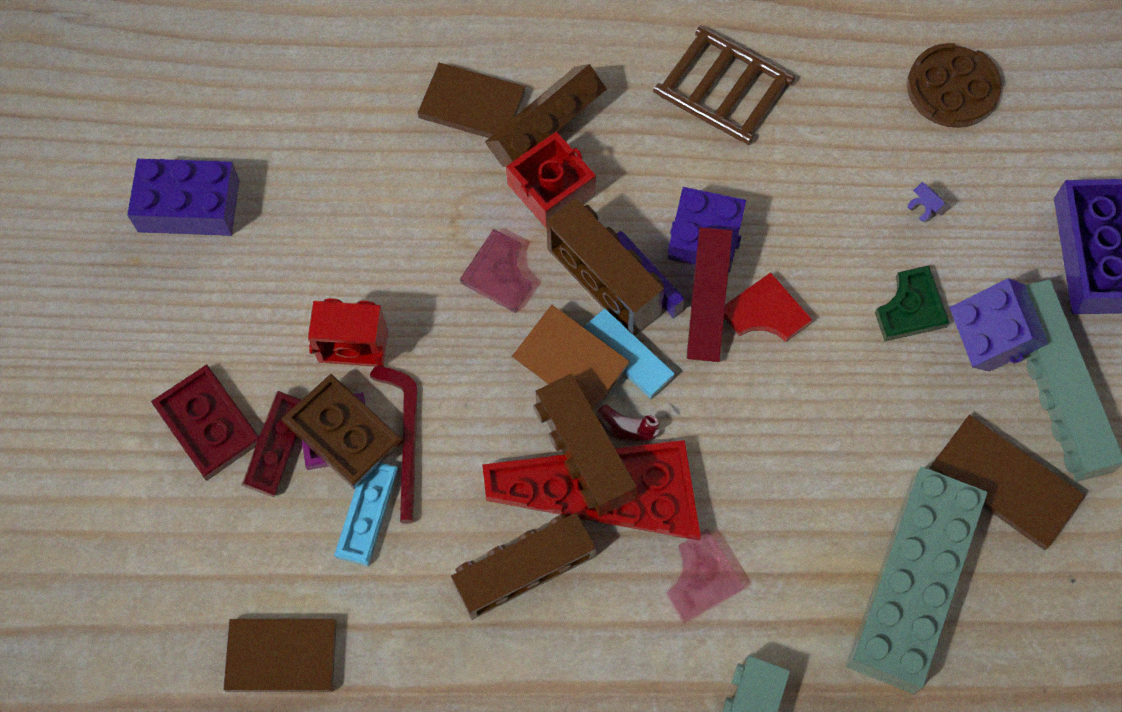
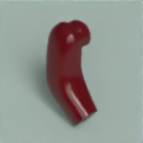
(626, 427)

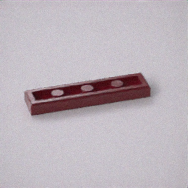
(709, 294)

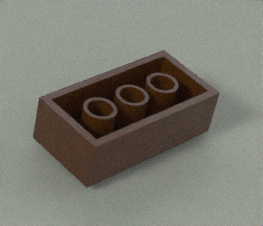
(605, 266)

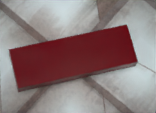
(271, 448)

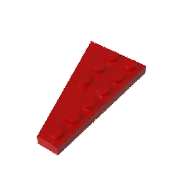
(659, 471)

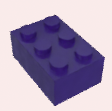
(184, 197)

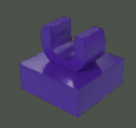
(930, 200)

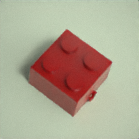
(550, 177)
(348, 333)

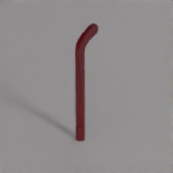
(409, 387)

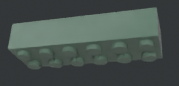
(917, 581)

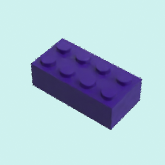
(1091, 243)

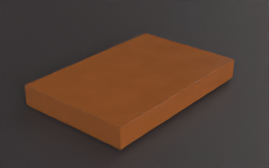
(564, 347)

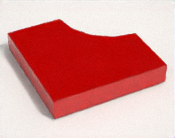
(766, 308)

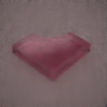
(496, 272)
(705, 578)

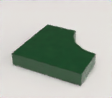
(914, 307)

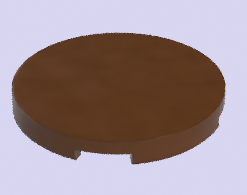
(954, 85)

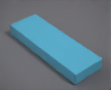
(645, 368)
(366, 516)

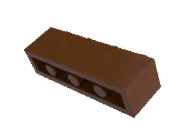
(546, 114)
(585, 445)
(523, 565)

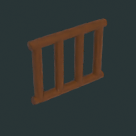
(729, 50)

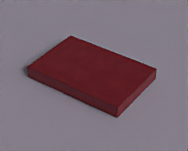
(206, 422)

